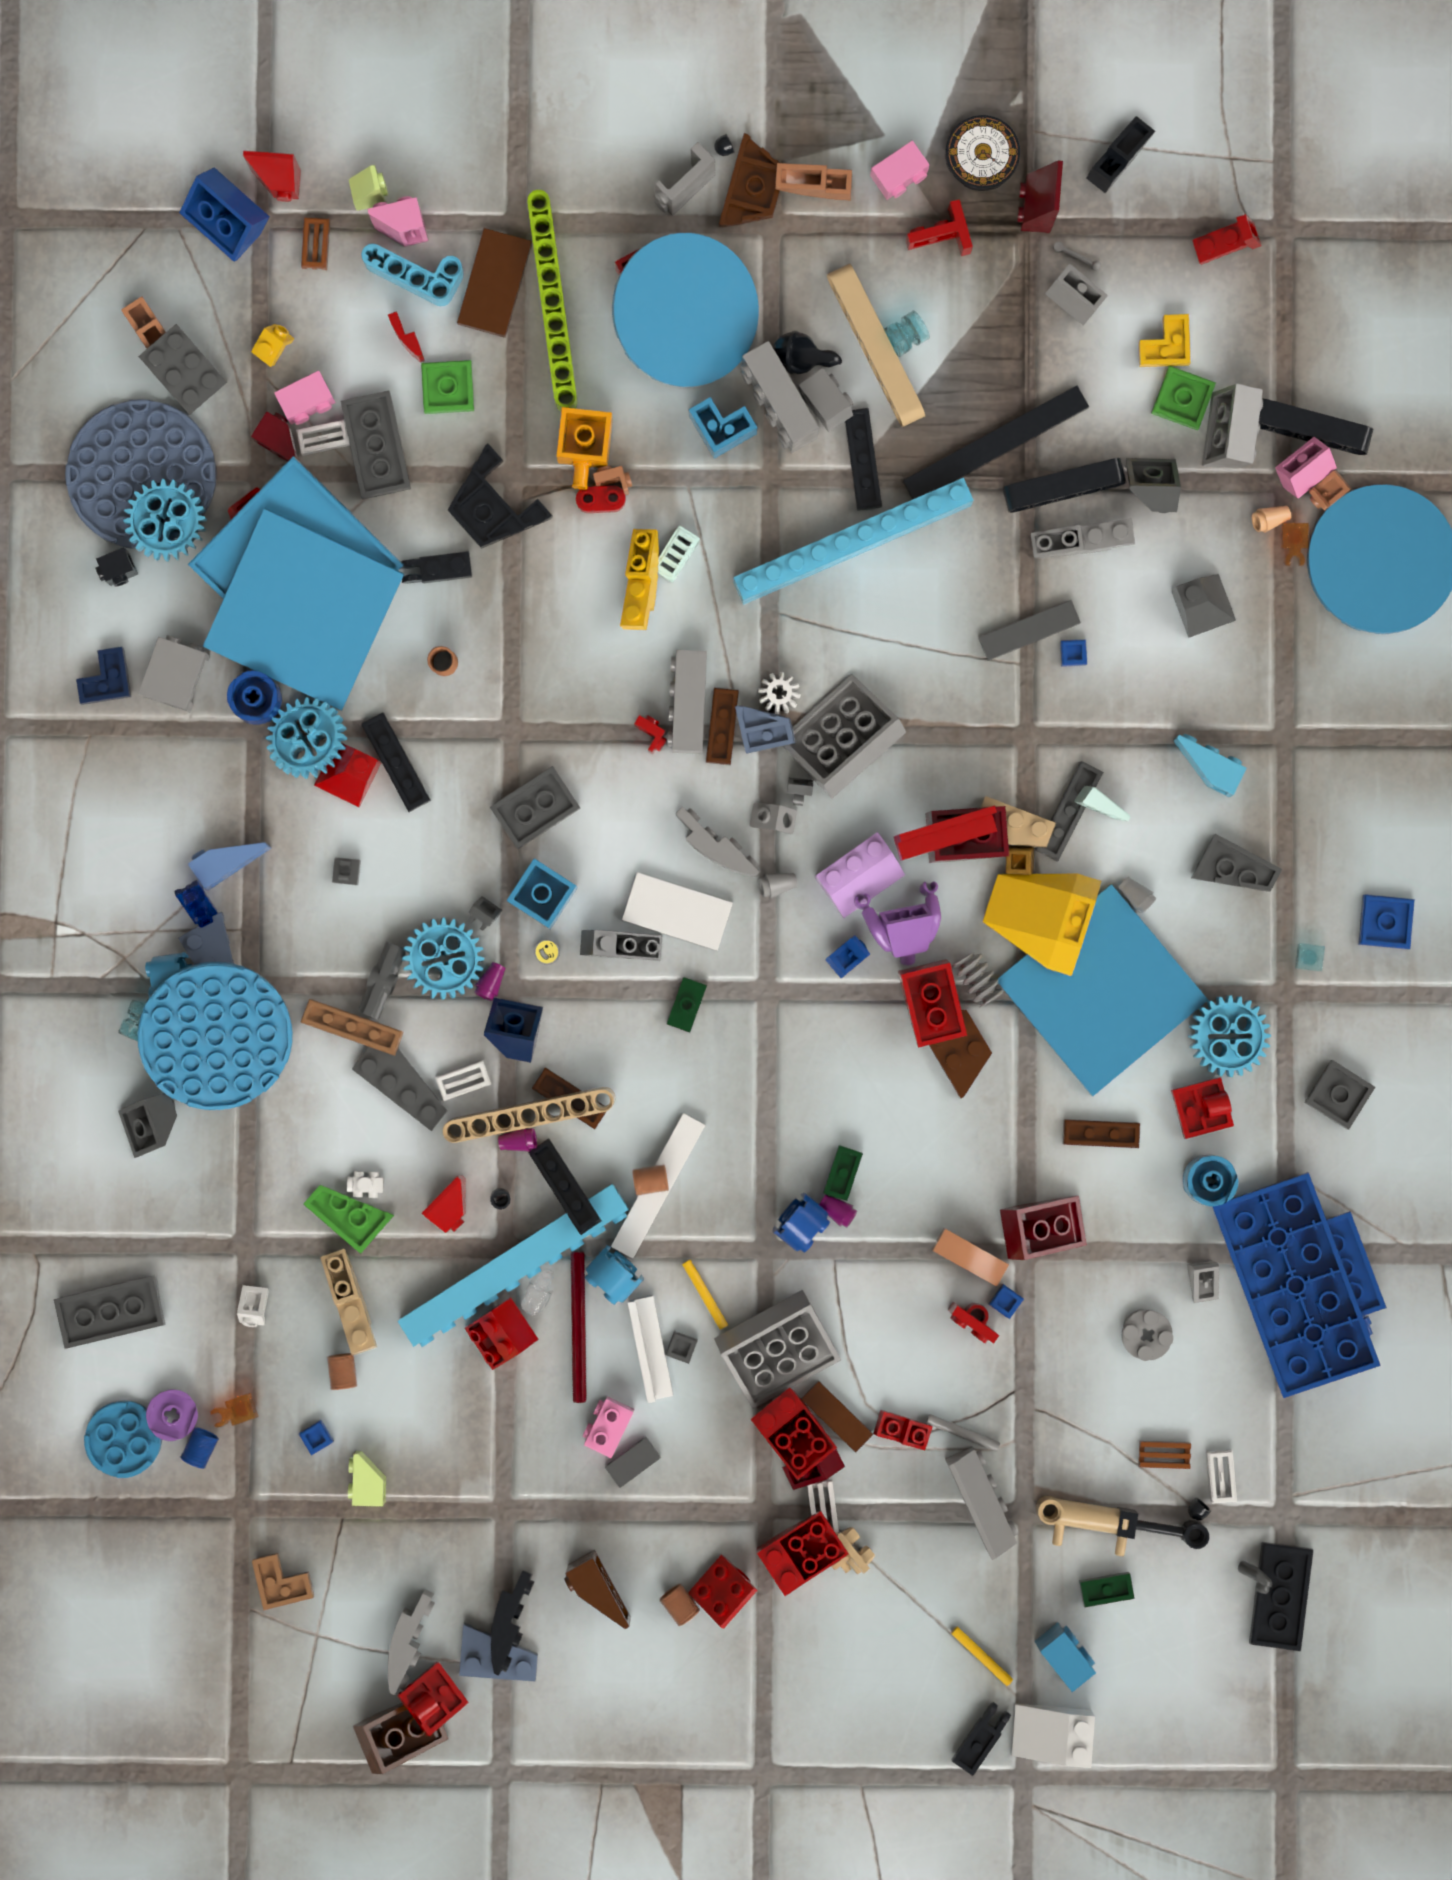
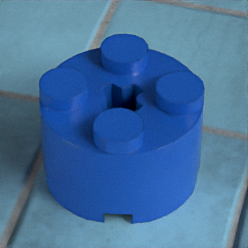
(247, 686)
(801, 1223)

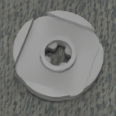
(1161, 1335)

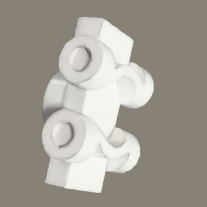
(360, 1184)

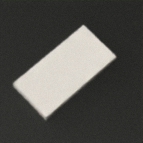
(677, 911)

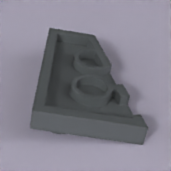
(1234, 866)

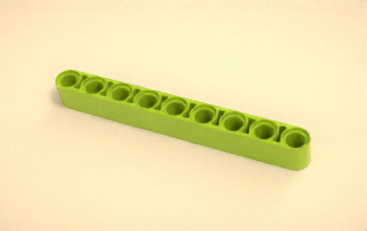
(552, 289)

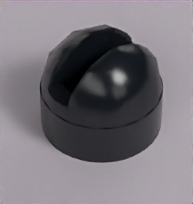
(723, 146)
(501, 1203)
(1198, 1509)

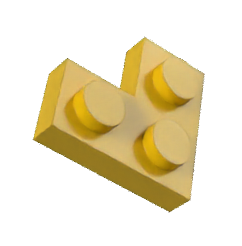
(1172, 349)

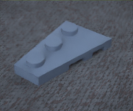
(208, 943)
(477, 1661)

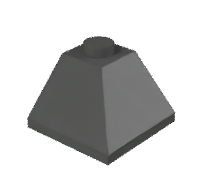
(1155, 483)
(1203, 605)
(148, 1123)

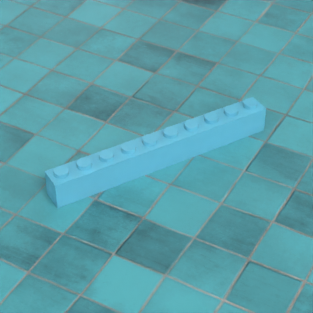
(853, 541)
(507, 1269)

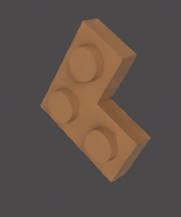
(275, 1588)

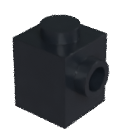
(116, 567)

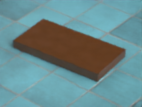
(494, 282)

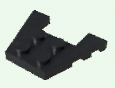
(484, 511)

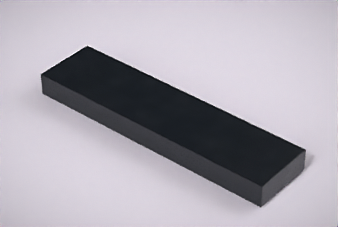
(863, 460)
(396, 762)
(565, 1186)

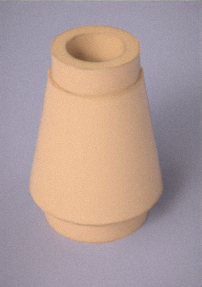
(1269, 518)

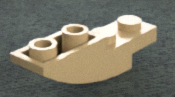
(349, 1301)

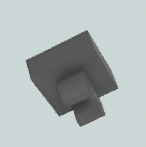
(799, 788)
(346, 871)
(485, 912)

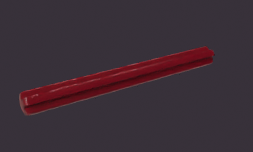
(578, 1327)

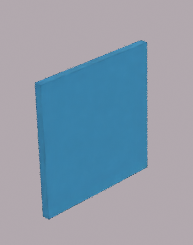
(300, 498)
(303, 609)
(1114, 1004)

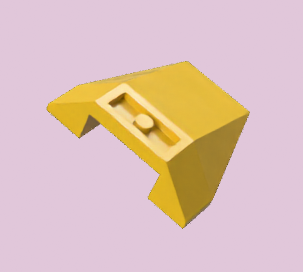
(1044, 915)

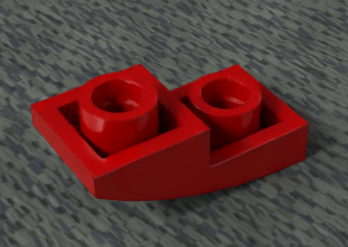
(902, 1430)

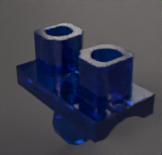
(196, 904)

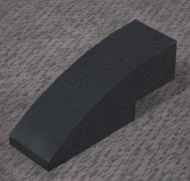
(1120, 154)

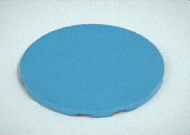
(685, 309)
(1381, 559)
(214, 1035)

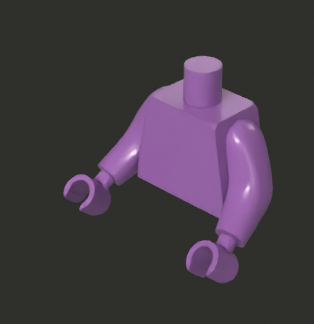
(905, 929)

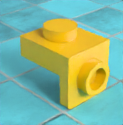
(272, 343)

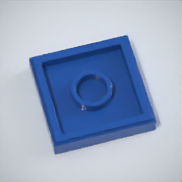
(1386, 922)

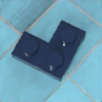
(112, 682)

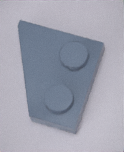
(763, 729)

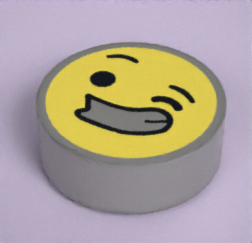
(547, 952)

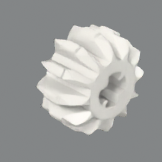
(786, 689)

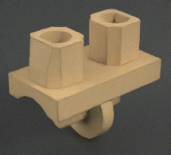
(857, 1560)

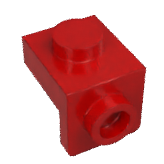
(650, 727)

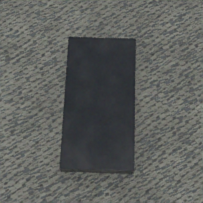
(1281, 1613)

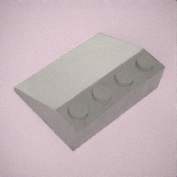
(843, 736)
(777, 1349)

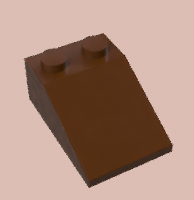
(595, 1587)
(394, 1738)

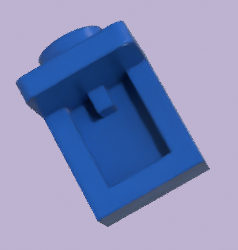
(848, 956)

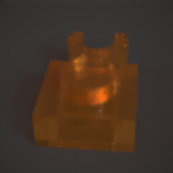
(1295, 538)
(238, 1410)

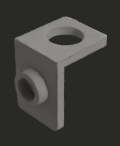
(771, 817)

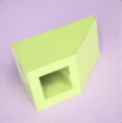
(368, 188)
(368, 1482)

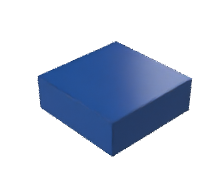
(1073, 653)
(1006, 1301)
(316, 1437)

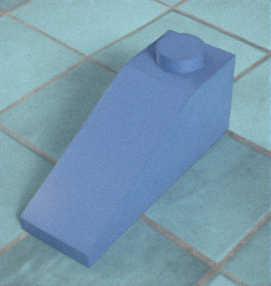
(220, 863)

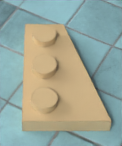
(1024, 827)

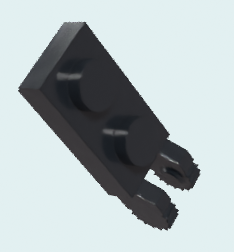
(439, 568)
(980, 1740)

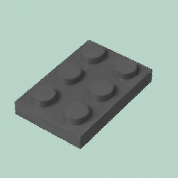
(182, 369)
(535, 807)

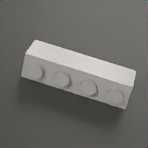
(688, 701)

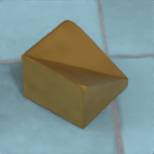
(1020, 860)

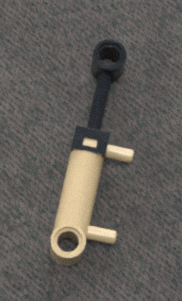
(1117, 1521)

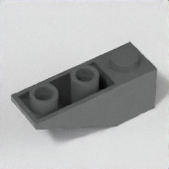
(620, 945)

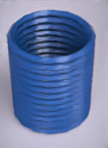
(199, 1448)

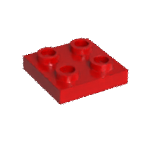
(1203, 1108)
(964, 1318)
(722, 1591)
(432, 1698)

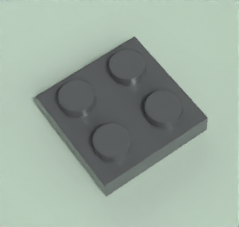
(1339, 1094)

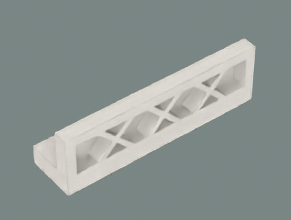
(650, 1348)

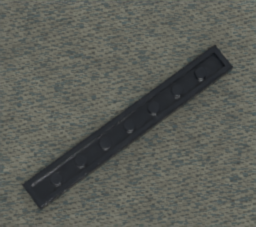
(997, 443)

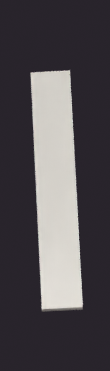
(648, 1205)

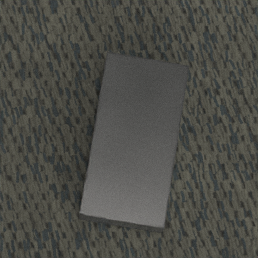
(632, 1462)

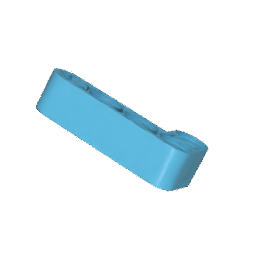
(410, 270)

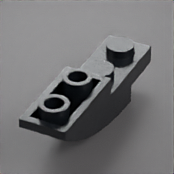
(504, 1632)

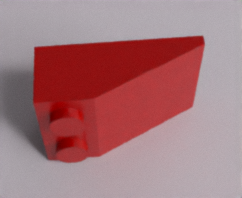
(932, 1002)

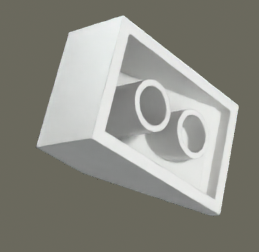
(1053, 1734)

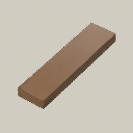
(352, 1027)

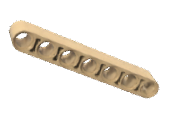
(875, 345)
(518, 1121)

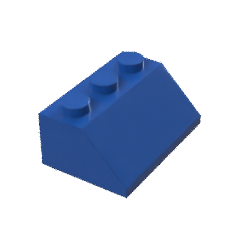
(223, 213)

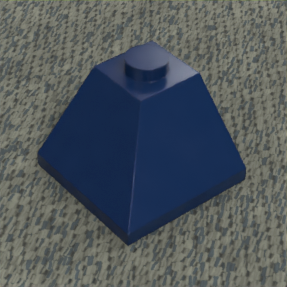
(513, 1028)

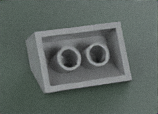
(1233, 427)

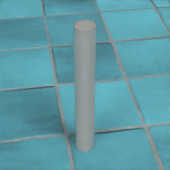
(963, 1432)

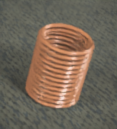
(430, 659)
(650, 1180)
(342, 1371)
(679, 1604)

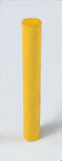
(705, 1294)
(982, 1656)

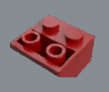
(501, 1334)

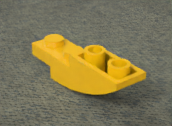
(642, 579)

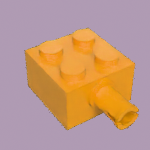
(584, 442)

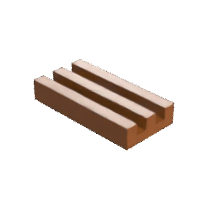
(325, 243)
(1160, 1444)

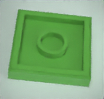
(447, 387)
(1183, 398)

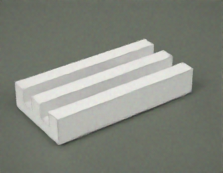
(322, 447)
(483, 1073)
(1211, 1476)
(820, 1485)

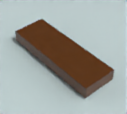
(722, 726)
(552, 1085)
(1101, 1133)
(837, 1416)

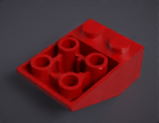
(794, 1433)
(801, 1552)

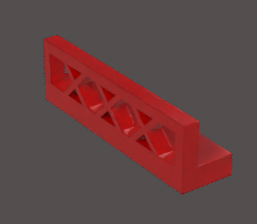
(945, 833)

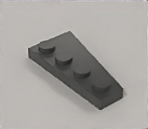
(401, 1084)

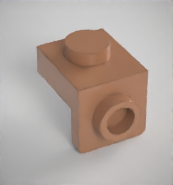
(608, 475)
(1329, 490)

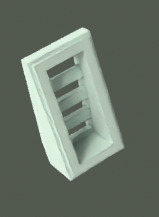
(693, 539)
(1095, 800)

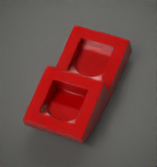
(408, 340)

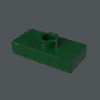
(686, 1004)
(843, 1173)
(1106, 1589)

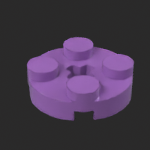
(165, 1402)

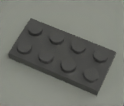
(375, 445)
(109, 1312)

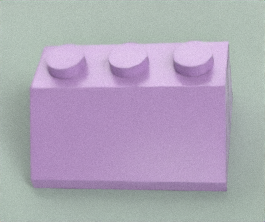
(863, 870)

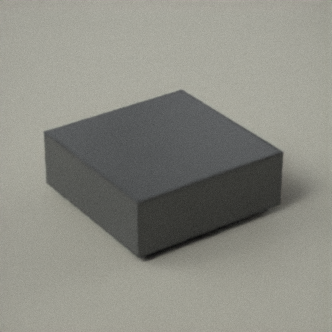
(681, 1347)

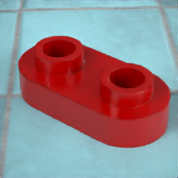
(600, 500)

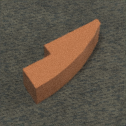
(814, 181)
(143, 321)
(970, 1257)

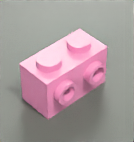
(900, 171)
(305, 398)
(1306, 467)
(608, 1426)

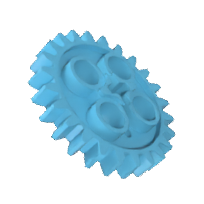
(142, 516)
(325, 726)
(449, 980)
(1229, 1058)

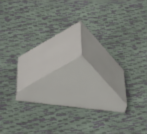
(1204, 1280)

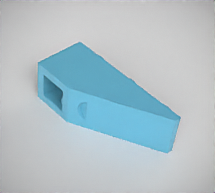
(1214, 769)

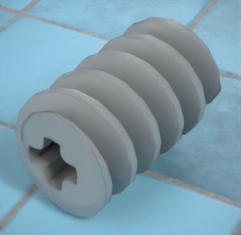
(978, 978)

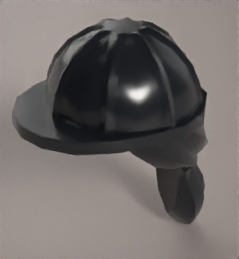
(801, 354)

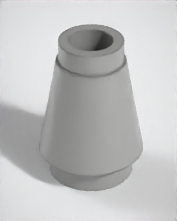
(776, 884)
(1138, 895)

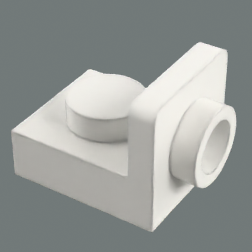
(252, 1306)

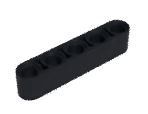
(1306, 424)
(1064, 485)

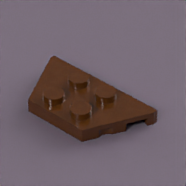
(752, 186)
(963, 1056)

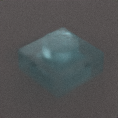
(1310, 957)

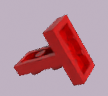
(943, 231)
(1227, 240)

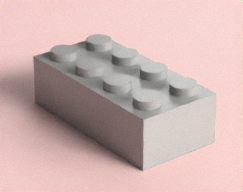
(779, 396)

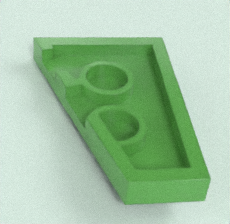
(347, 1217)

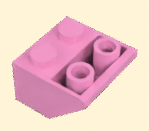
(400, 221)

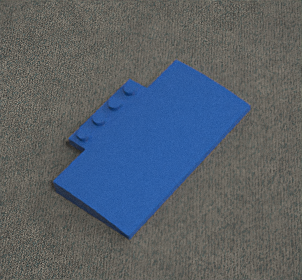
(1289, 1262)

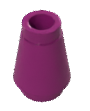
(490, 982)
(518, 1140)
(838, 1210)

